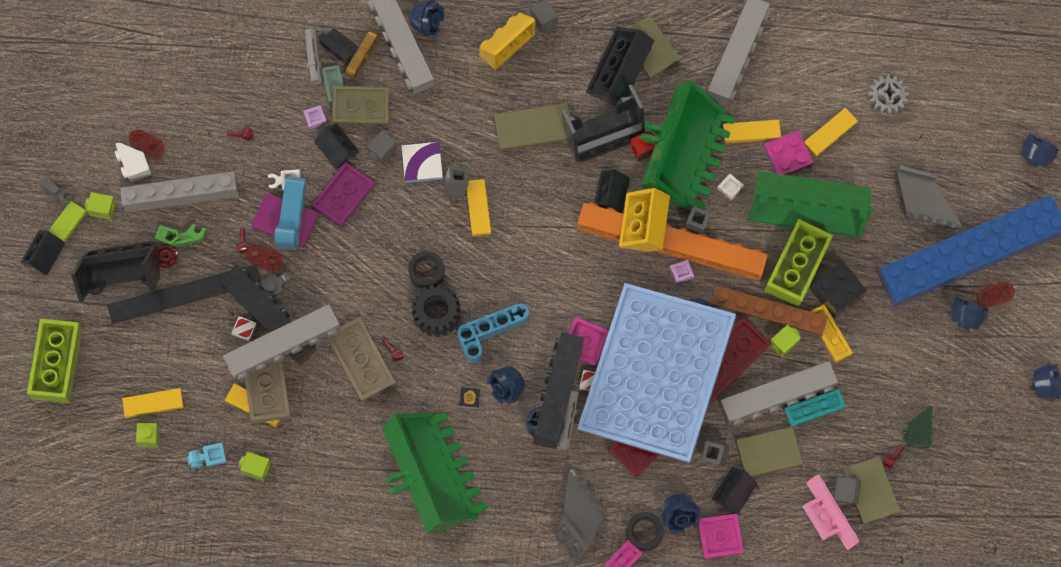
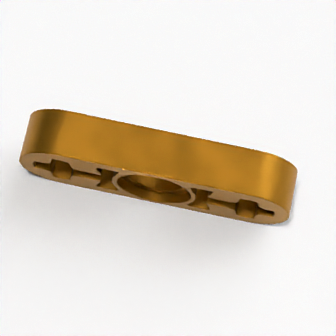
(362, 54)

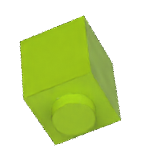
(100, 206)
(785, 340)
(148, 435)
(254, 466)

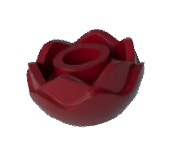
(172, 254)

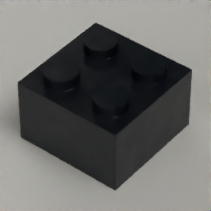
(838, 290)

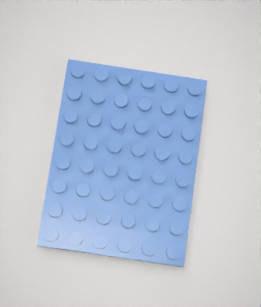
(657, 372)

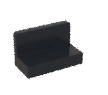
(338, 46)
(335, 145)
(612, 190)
(43, 251)
(735, 490)

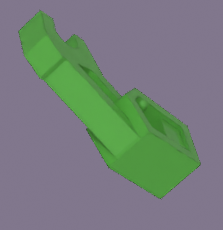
(181, 239)

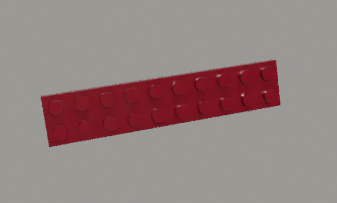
(742, 350)

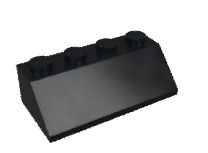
(620, 64)

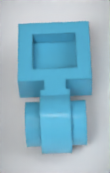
(213, 456)

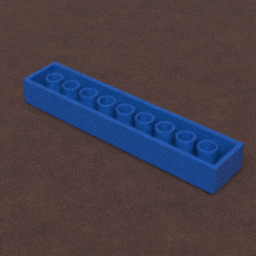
(971, 251)

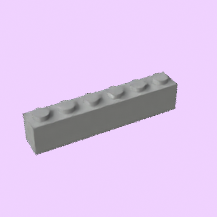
(402, 44)
(738, 50)
(179, 192)
(282, 342)
(778, 394)

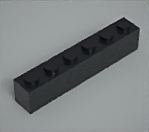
(260, 306)
(558, 390)

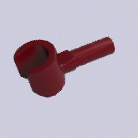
(247, 134)
(242, 246)
(396, 354)
(890, 461)

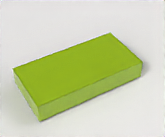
(68, 221)

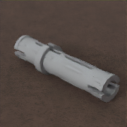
(312, 55)
(565, 437)

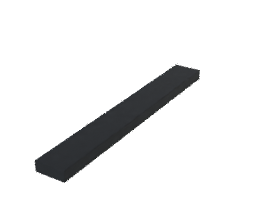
(172, 297)

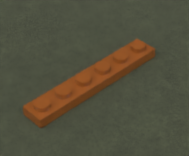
(769, 310)

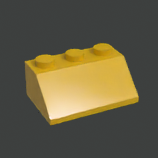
(507, 40)
(644, 220)

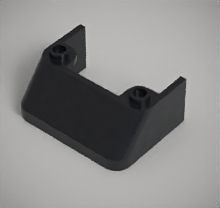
(606, 131)
(116, 266)

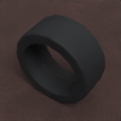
(426, 255)
(649, 517)

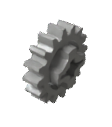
(881, 99)

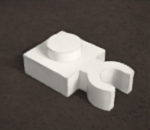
(280, 180)

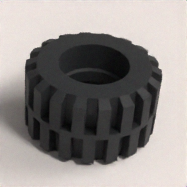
(431, 296)

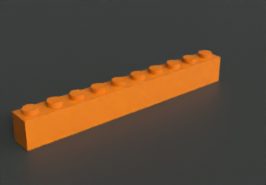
(680, 243)

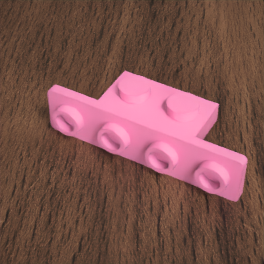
(827, 515)

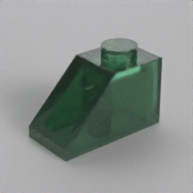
(919, 431)

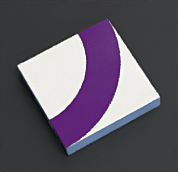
(422, 162)

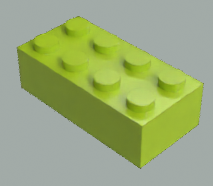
(798, 263)
(55, 361)

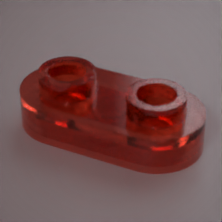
(147, 144)
(263, 257)
(994, 294)

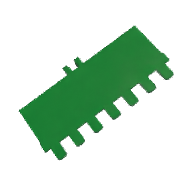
(686, 146)
(824, 204)
(431, 471)

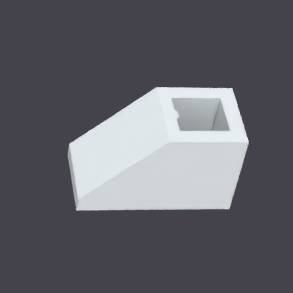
(133, 161)

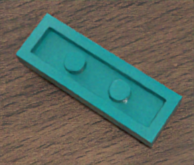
(814, 408)

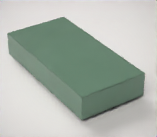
(332, 77)

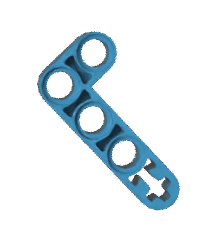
(291, 214)
(495, 329)

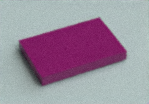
(343, 194)
(269, 217)

